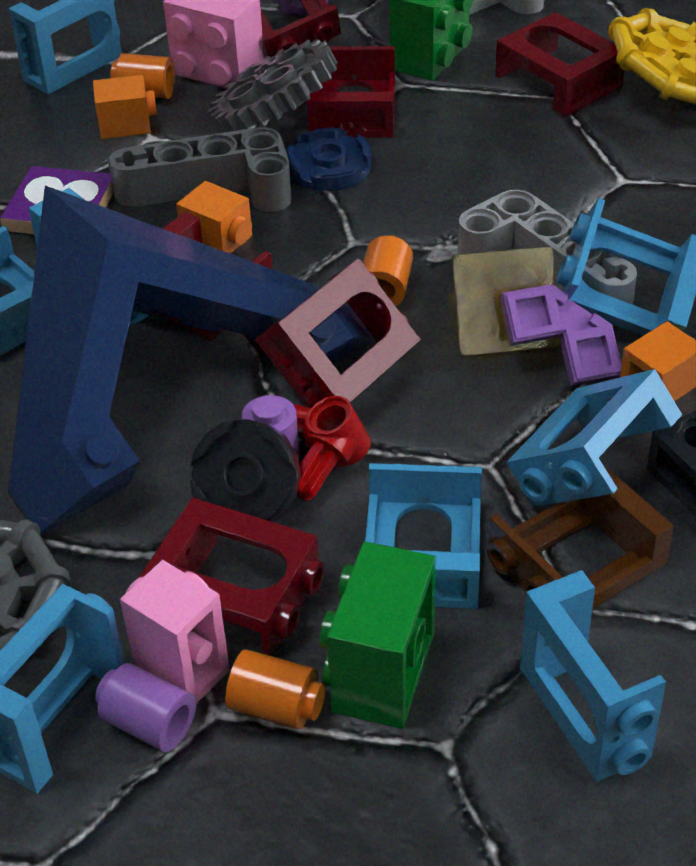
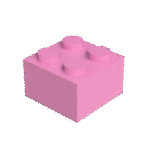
(214, 38)

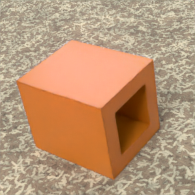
(123, 106)
(222, 215)
(669, 353)

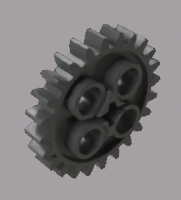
(273, 86)

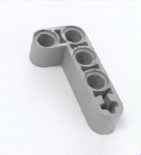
(523, 221)

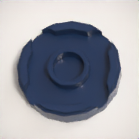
(329, 159)

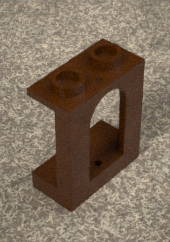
(620, 515)

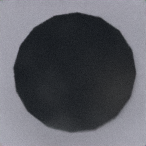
(246, 469)

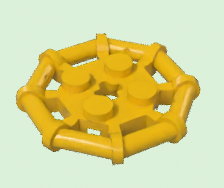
(658, 52)

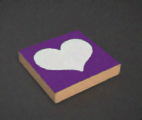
(89, 185)

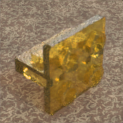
(476, 294)

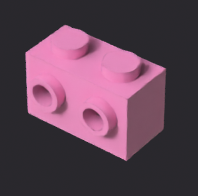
(176, 628)

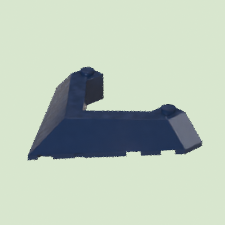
(86, 283)

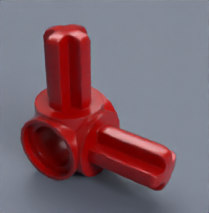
(333, 439)

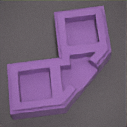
(585, 338)

